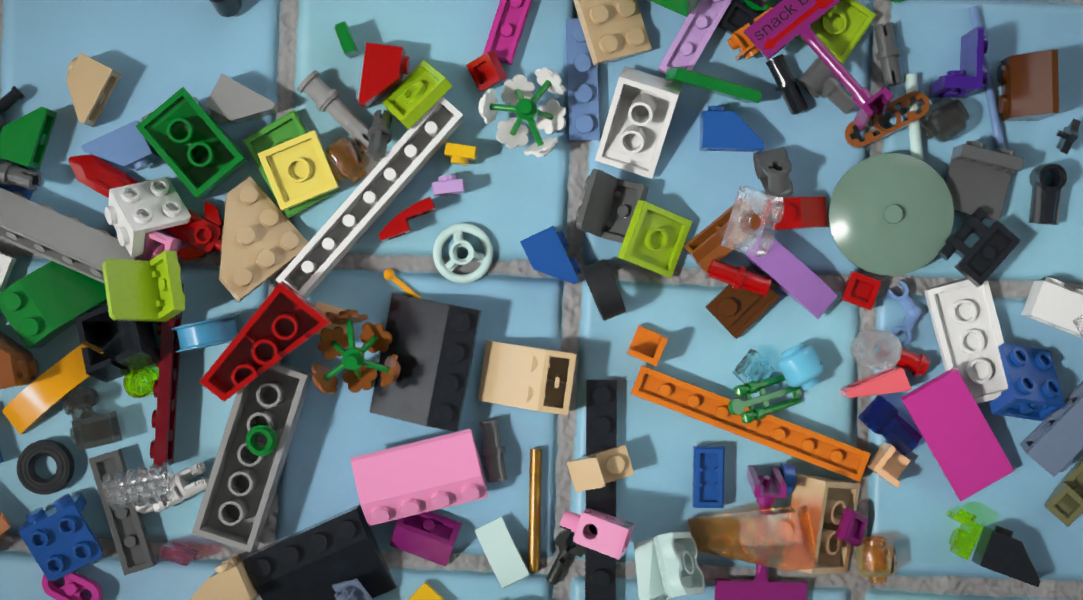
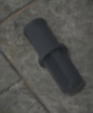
(787, 84)

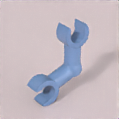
(913, 312)

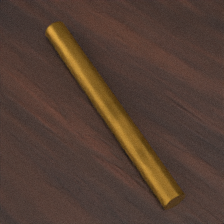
(534, 533)

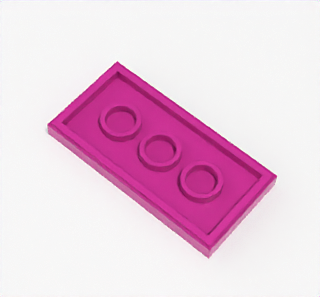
(957, 434)

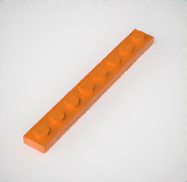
(768, 431)

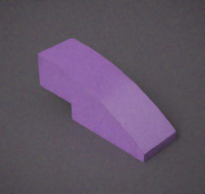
(795, 279)

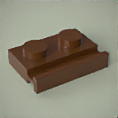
(740, 307)

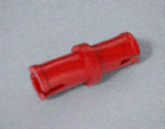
(738, 277)

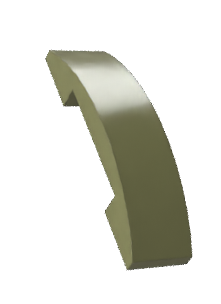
(1067, 497)

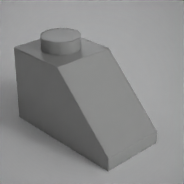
(238, 103)

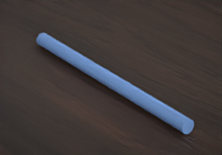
(989, 88)

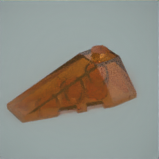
(763, 537)

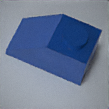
(726, 132)

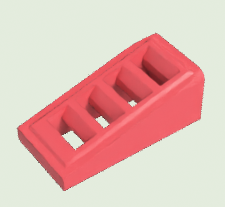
(883, 382)

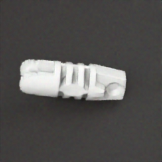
(183, 488)

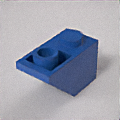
(548, 256)

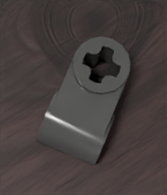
(773, 171)

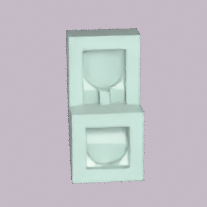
(502, 552)

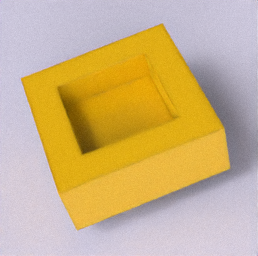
(460, 153)

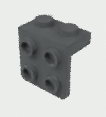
(980, 177)
(608, 205)

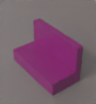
(426, 536)

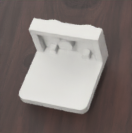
(144, 209)

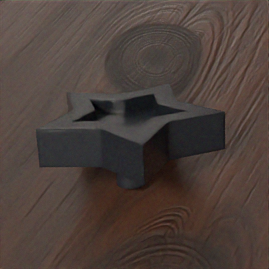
(1068, 136)

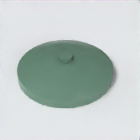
(890, 214)

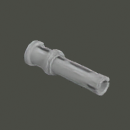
(328, 101)

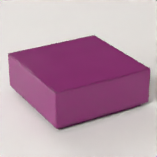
(851, 527)

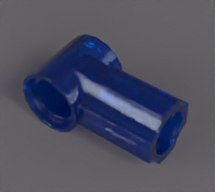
(884, 420)

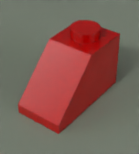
(381, 72)
(803, 213)

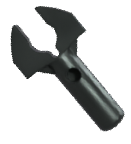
(563, 556)

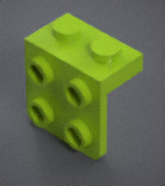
(144, 288)

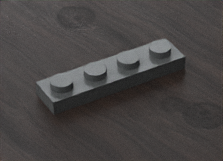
(127, 524)

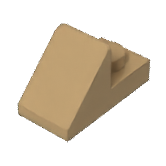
(600, 468)

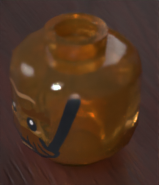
(347, 160)
(876, 559)

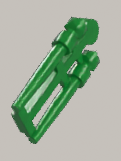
(737, 406)

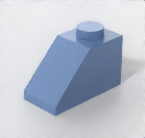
(124, 147)

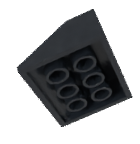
(435, 360)
(318, 557)

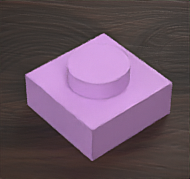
(448, 186)

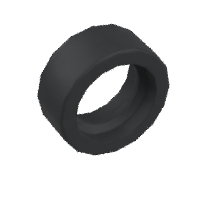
(604, 289)

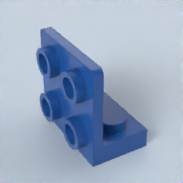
(1031, 383)

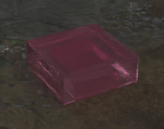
(178, 553)

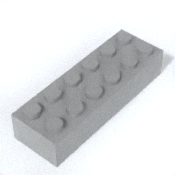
(244, 483)

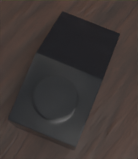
(1004, 555)

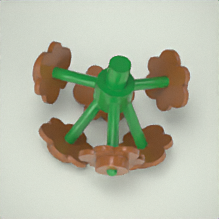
(359, 370)

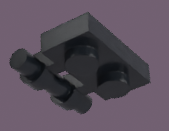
(986, 254)

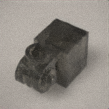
(89, 427)

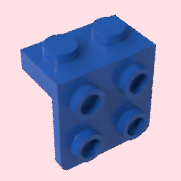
(60, 537)

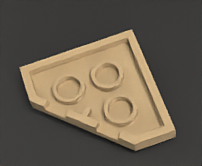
(254, 240)

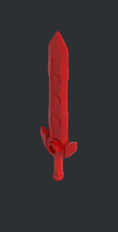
(202, 234)

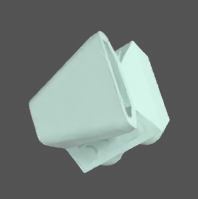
(668, 567)

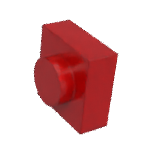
(486, 71)
(860, 290)

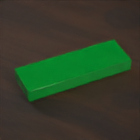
(713, 85)

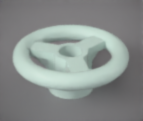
(446, 269)

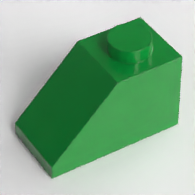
(27, 137)

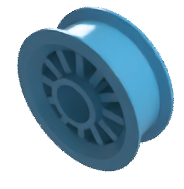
(206, 333)

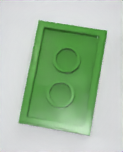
(278, 132)

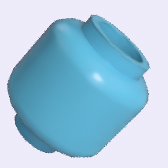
(801, 366)

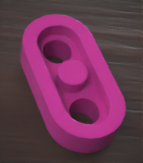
(73, 588)

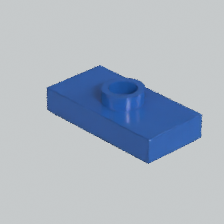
(708, 477)

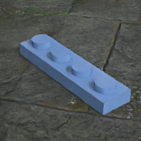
(582, 86)

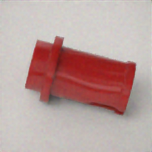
(913, 362)

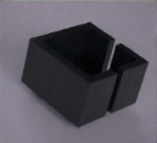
(122, 342)

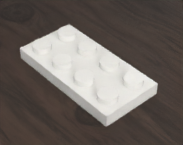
(969, 336)

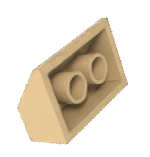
(825, 505)

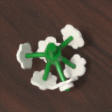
(522, 101)

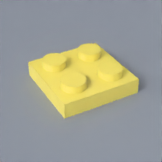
(298, 170)

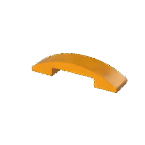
(47, 391)

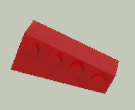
(269, 335)

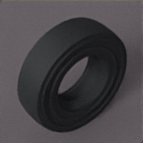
(28, 475)

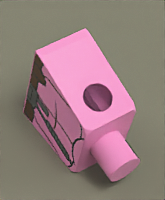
(612, 533)

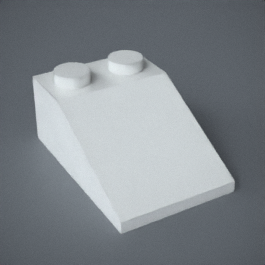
(638, 122)

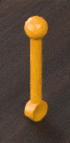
(389, 274)

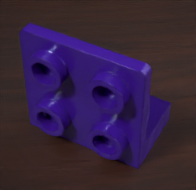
(972, 72)

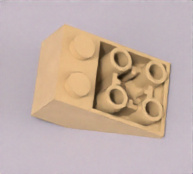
(527, 377)

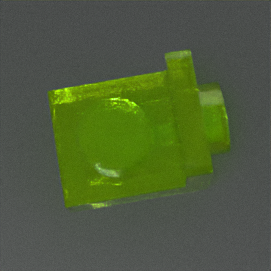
(965, 537)

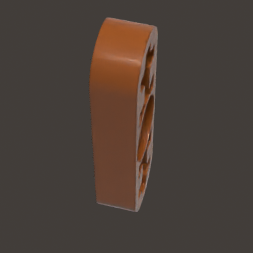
(912, 117)

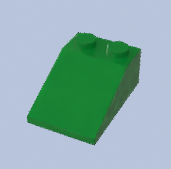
(192, 143)
(49, 302)

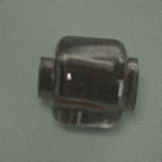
(945, 120)

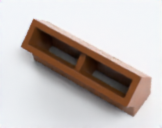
(708, 242)

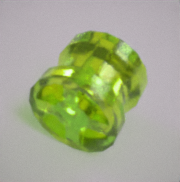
(134, 382)

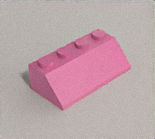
(419, 477)

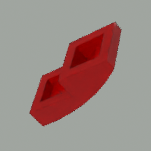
(400, 225)

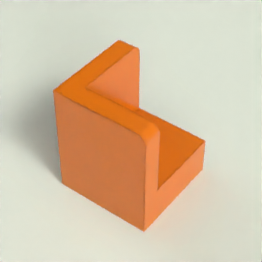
(647, 345)

